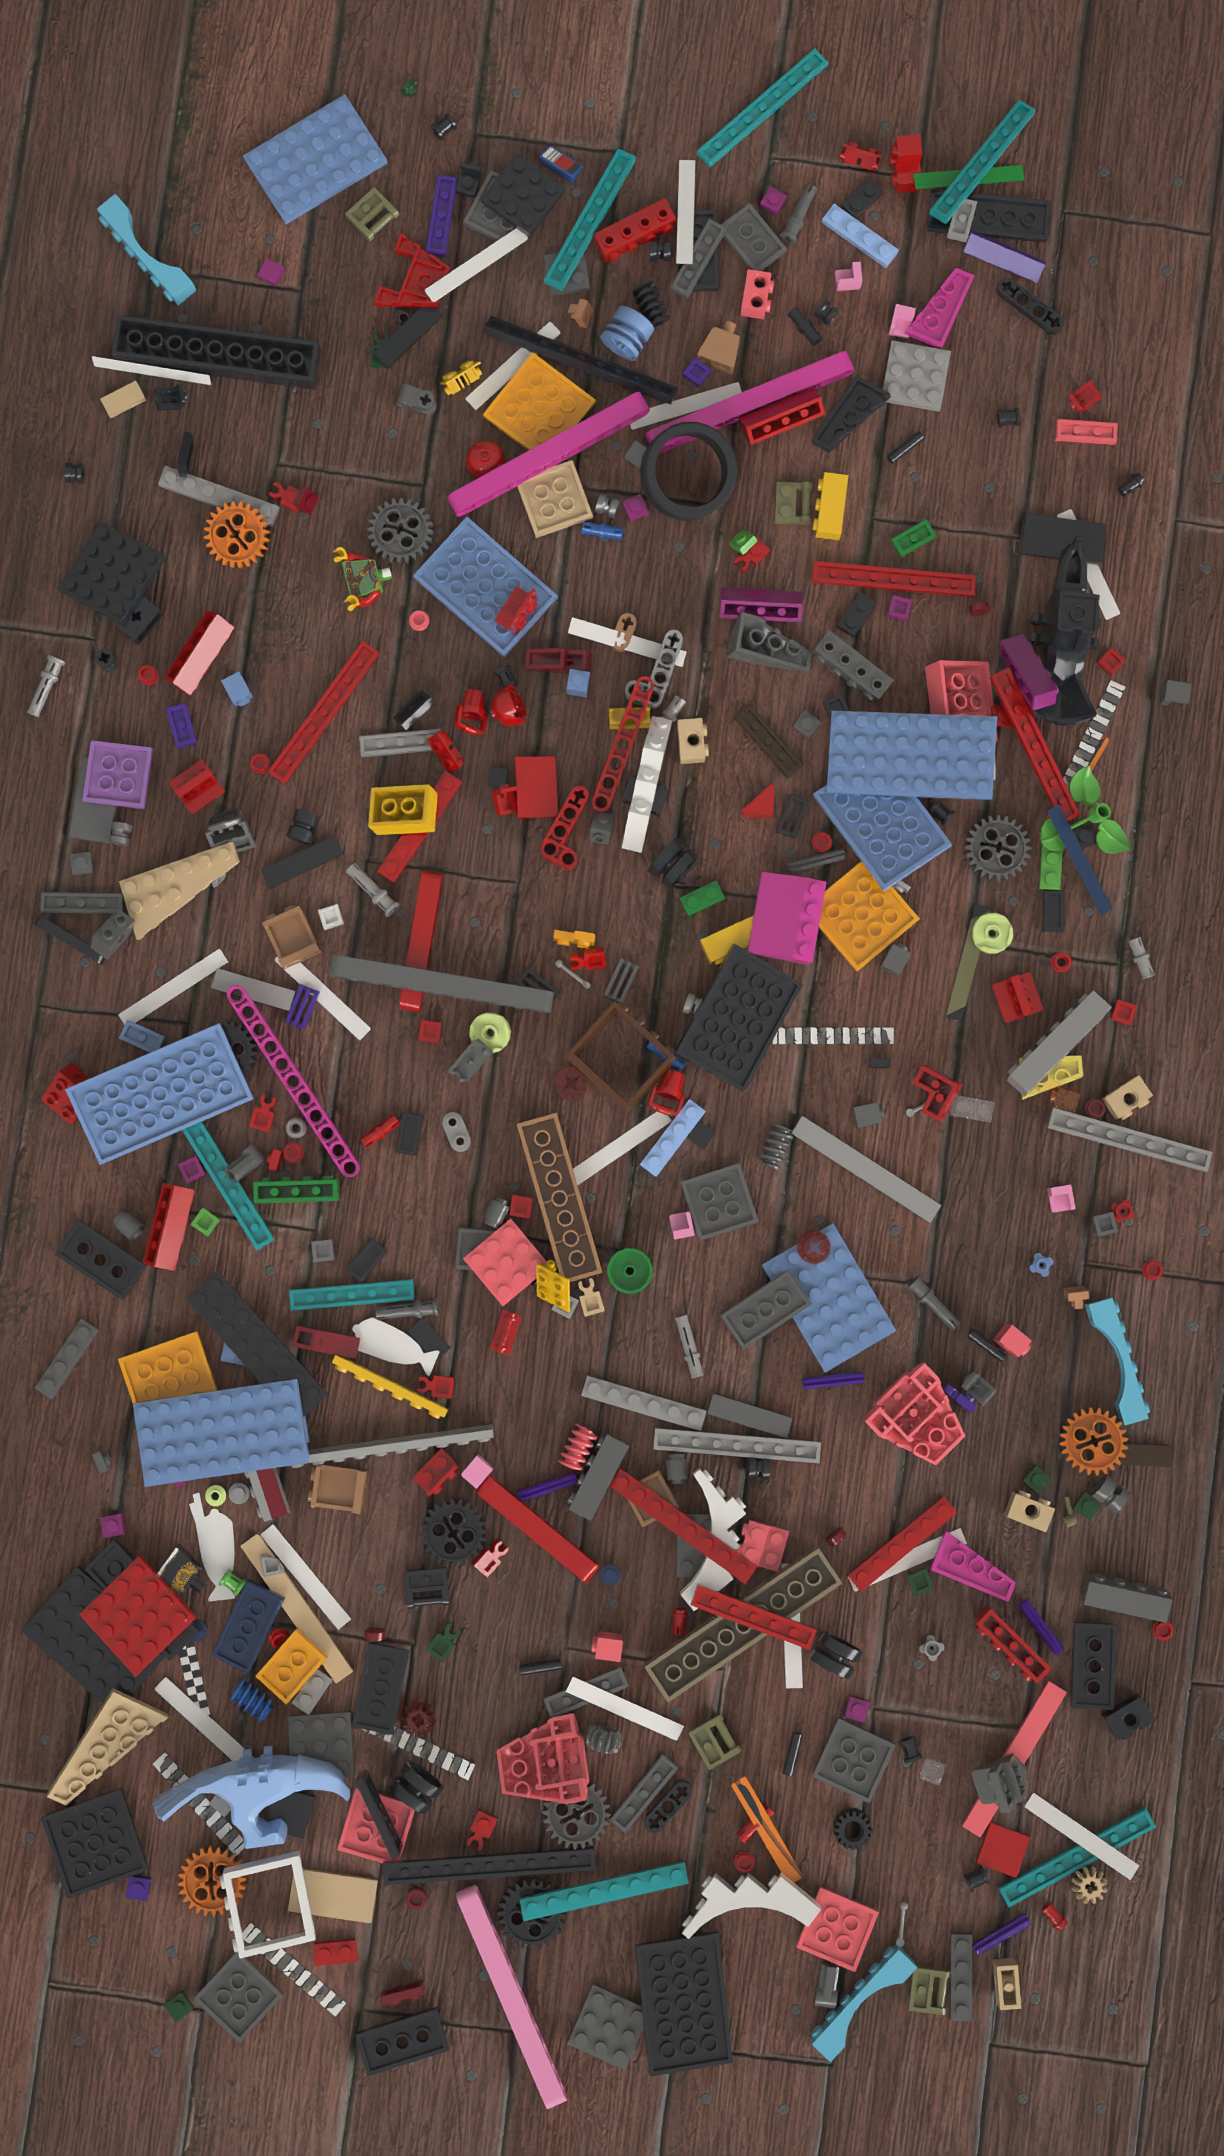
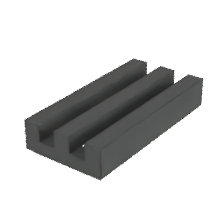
(628, 965)

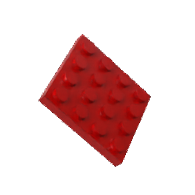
(138, 1615)

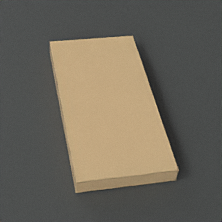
(337, 1895)

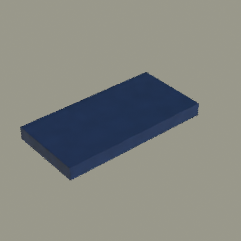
(248, 1626)

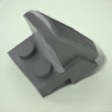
(230, 827)
(1001, 1782)

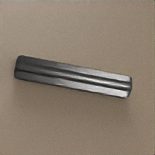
(815, 861)

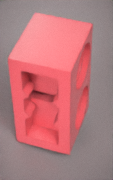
(756, 294)
(1013, 1340)
(607, 1646)

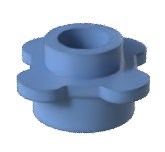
(1035, 1267)

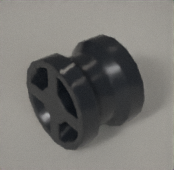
(826, 312)
(74, 473)

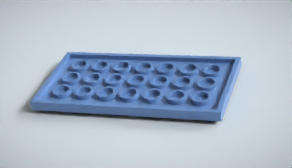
(912, 755)
(159, 1093)
(221, 1432)

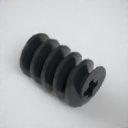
(648, 303)

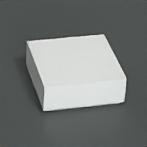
(331, 917)

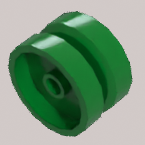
(629, 1283)

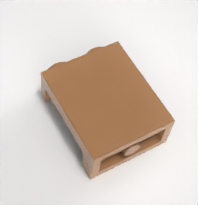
(291, 936)
(338, 1488)

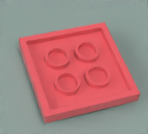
(505, 1262)
(361, 1834)
(838, 1929)

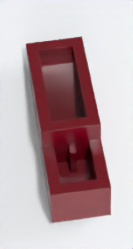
(558, 660)

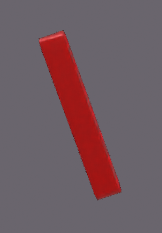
(619, 753)
(422, 933)
(537, 1528)

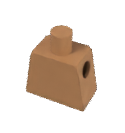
(720, 348)

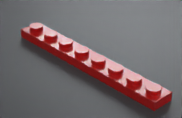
(893, 579)
(323, 712)
(1033, 742)
(683, 1525)

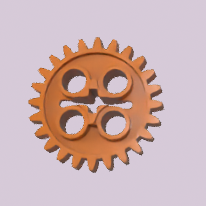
(223, 545)
(1086, 1423)
(193, 1880)

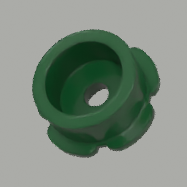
(409, 88)

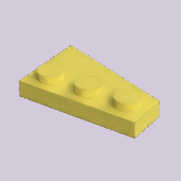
(1065, 1071)

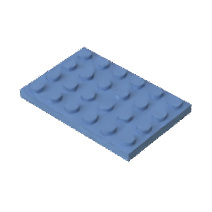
(315, 159)
(475, 581)
(885, 832)
(843, 1309)

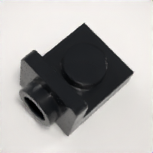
(469, 180)

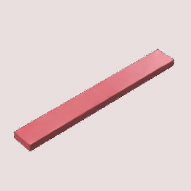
(1021, 1746)

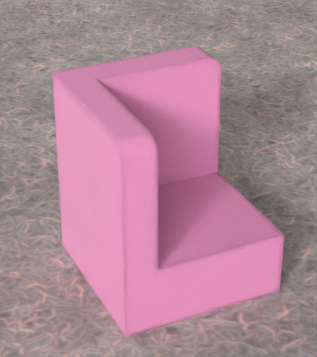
(849, 278)
(901, 320)
(1061, 1198)
(681, 1225)
(477, 1471)

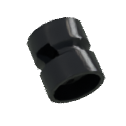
(303, 827)

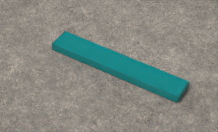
(352, 1294)

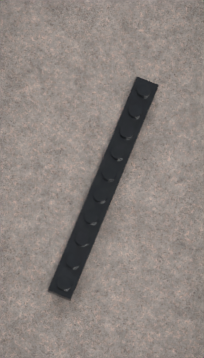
(580, 360)
(488, 1866)

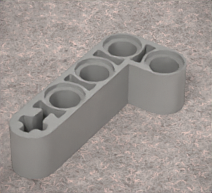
(660, 669)

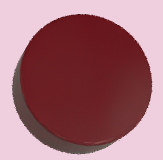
(979, 608)
(835, 1536)
(374, 1634)
(416, 1898)

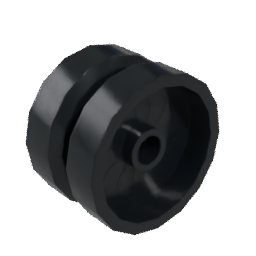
(675, 865)
(834, 1657)
(416, 1787)

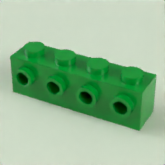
(296, 1191)

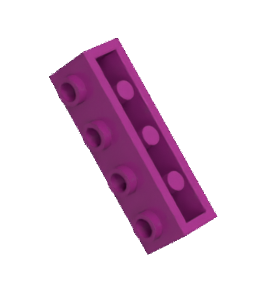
(765, 604)
(1028, 672)

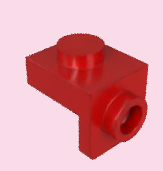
(1084, 397)
(504, 799)

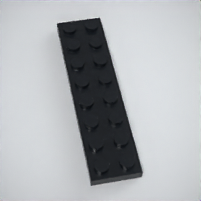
(252, 1339)

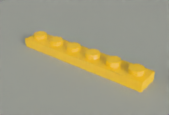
(381, 1383)

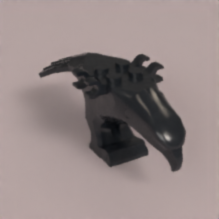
(1069, 628)

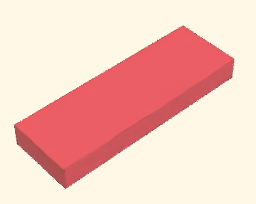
(1086, 431)

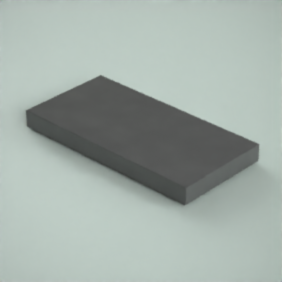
(91, 820)
(766, 1309)

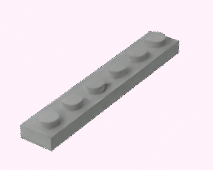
(214, 494)
(643, 1403)

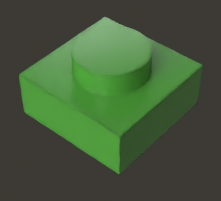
(743, 541)
(205, 1221)

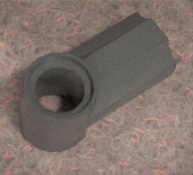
(248, 1161)
(826, 1992)

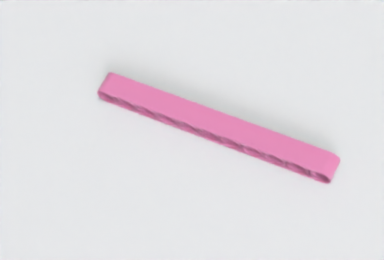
(511, 1996)

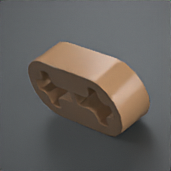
(628, 634)

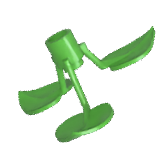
(1086, 788)

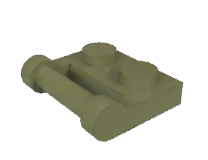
(367, 209)
(786, 503)
(708, 1745)
(922, 1987)

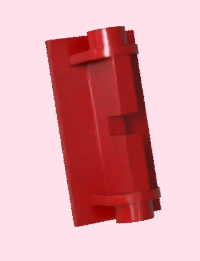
(853, 153)
(449, 758)
(505, 1332)

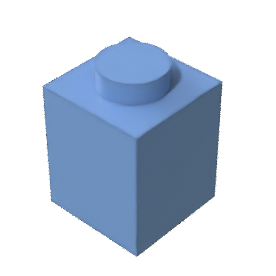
(578, 683)
(237, 689)

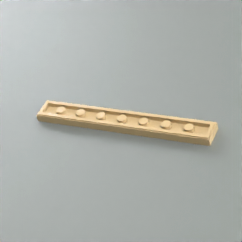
(299, 1611)

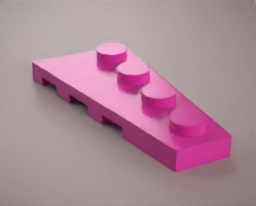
(941, 311)
(966, 1566)

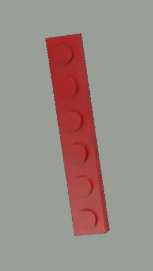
(410, 842)
(902, 1543)
(753, 1616)

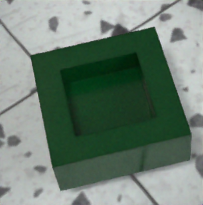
(1036, 1479)
(1087, 1505)
(919, 1581)
(179, 2006)

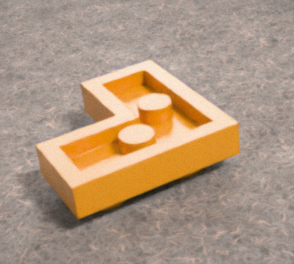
(582, 939)

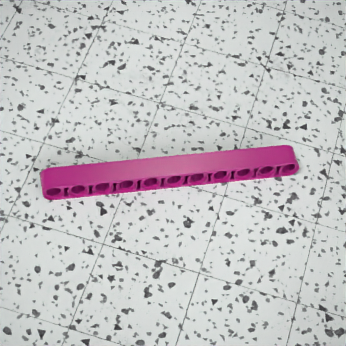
(730, 409)
(548, 454)
(286, 1074)

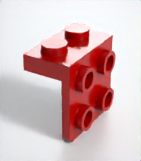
(56, 1095)

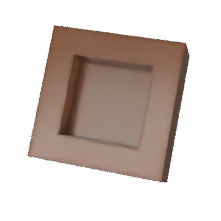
(581, 312)
(1076, 1295)

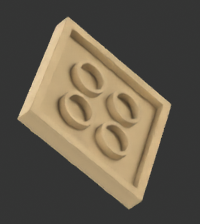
(555, 499)

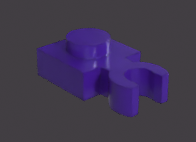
(964, 1400)

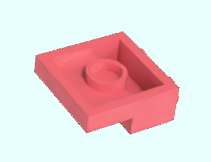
(763, 1544)

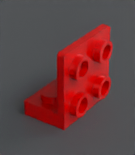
(517, 609)

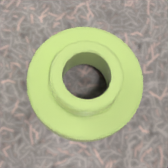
(222, 1495)

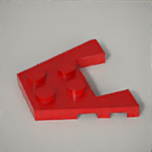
(422, 273)

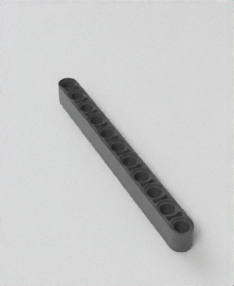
(441, 984)

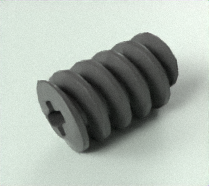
(775, 1146)

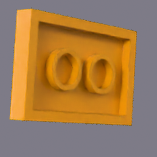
(291, 1666)

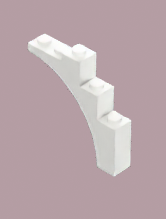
(646, 784)
(723, 1515)
(722, 1897)

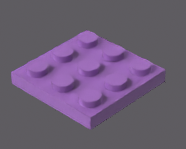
(117, 774)

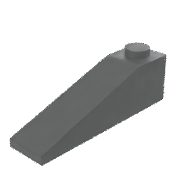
(760, 644)

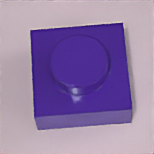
(697, 372)
(138, 1887)

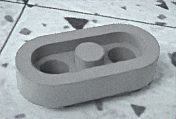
(456, 1132)

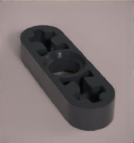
(682, 1798)

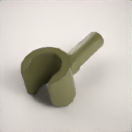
(1070, 1519)

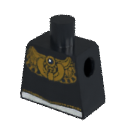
(182, 1571)

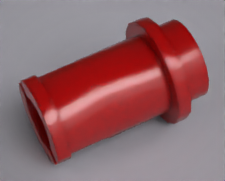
(679, 1621)
(1054, 1916)

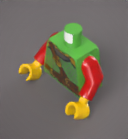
(362, 578)

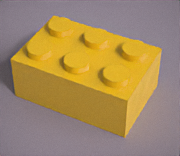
(402, 809)

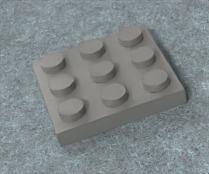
(916, 375)

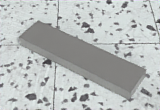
(396, 743)
(258, 990)

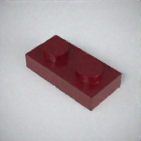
(409, 1991)

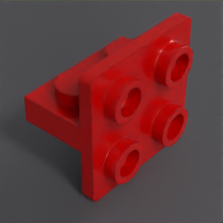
(197, 787)
(1017, 997)

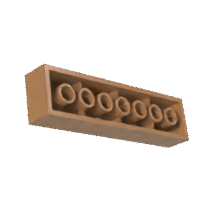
(559, 1197)

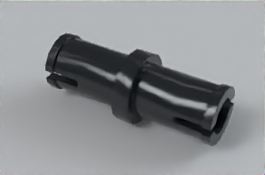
(805, 326)

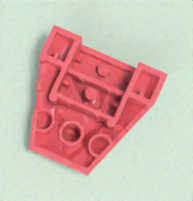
(917, 1415)
(546, 1763)

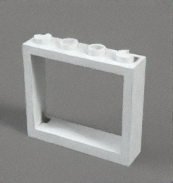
(230, 1903)

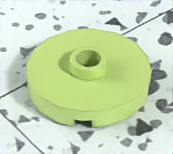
(1002, 929)
(493, 1021)

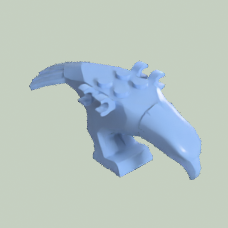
(251, 1786)

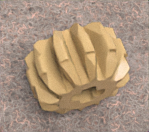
(1086, 1878)

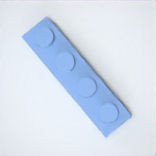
(860, 236)
(672, 1138)

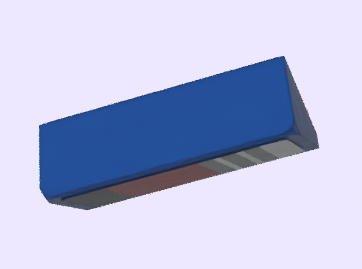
(560, 164)

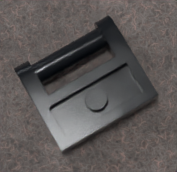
(426, 1580)

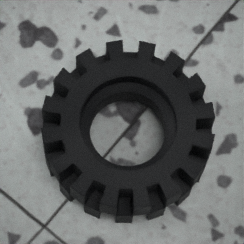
(839, 1829)

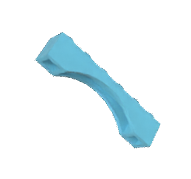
(172, 279)
(1129, 1401)
(891, 1970)

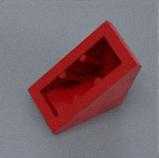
(762, 805)

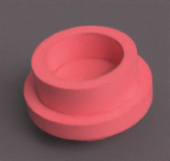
(419, 620)

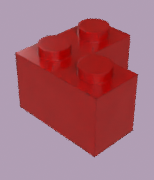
(905, 159)
(941, 1089)

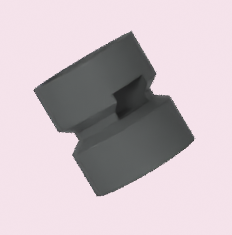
(1108, 1492)

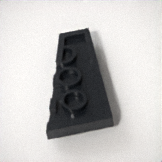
(850, 412)

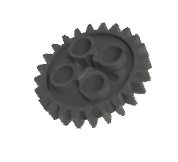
(406, 514)
(993, 866)
(585, 1830)

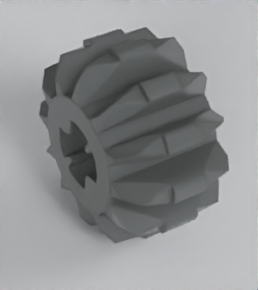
(603, 1739)

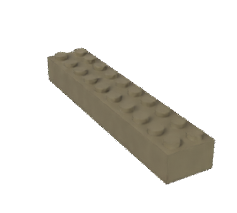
(721, 1639)

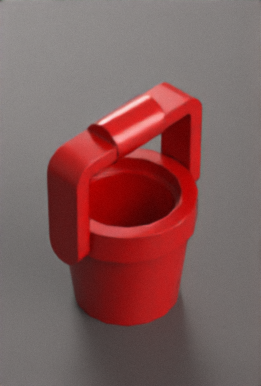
(473, 710)
(668, 1088)

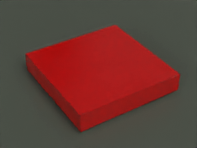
(1003, 1849)

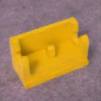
(616, 715)

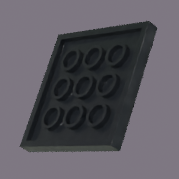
(112, 573)
(94, 1843)

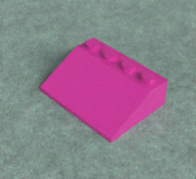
(786, 917)

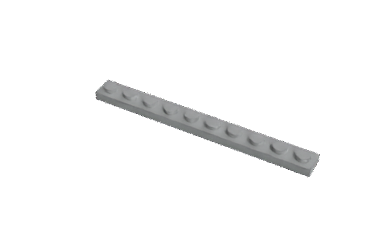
(399, 1444)

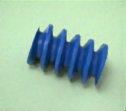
(252, 1700)

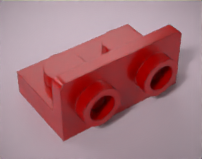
(436, 1472)

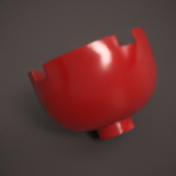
(484, 458)
(508, 707)

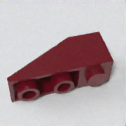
(325, 1341)

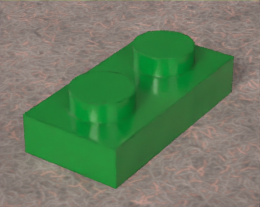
(913, 538)
(702, 898)

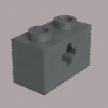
(112, 934)

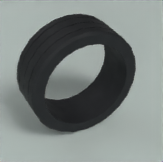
(721, 448)

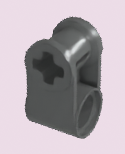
(413, 398)

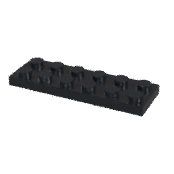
(1001, 217)
(109, 1566)

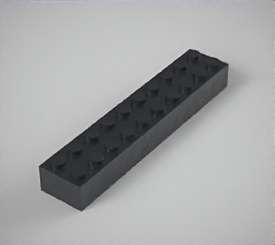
(217, 352)

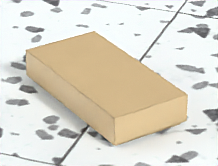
(123, 399)

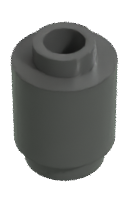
(496, 1212)
(129, 1225)
(676, 1468)

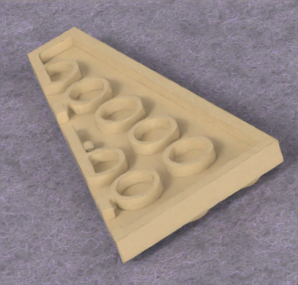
(166, 889)
(108, 1738)

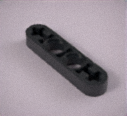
(1027, 309)
(69, 939)

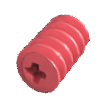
(578, 1447)

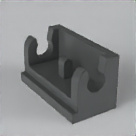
(470, 1060)

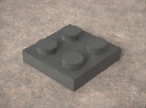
(578, 281)

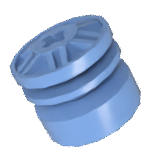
(627, 333)

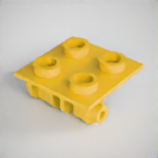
(467, 368)
(552, 1285)

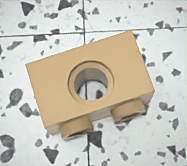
(692, 753)
(1115, 1100)
(1039, 1519)
(1006, 1983)

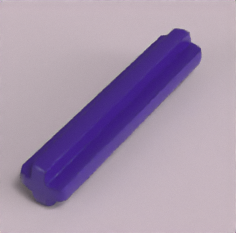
(832, 1380)
(547, 1486)
(1041, 1627)
(1001, 1934)

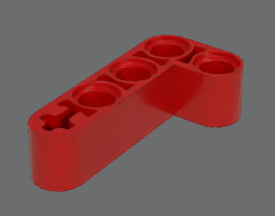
(568, 825)

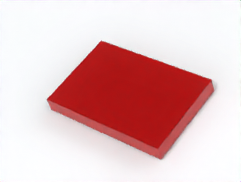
(536, 787)

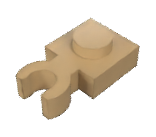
(591, 1301)

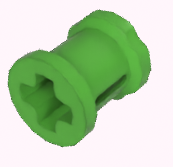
(232, 1582)

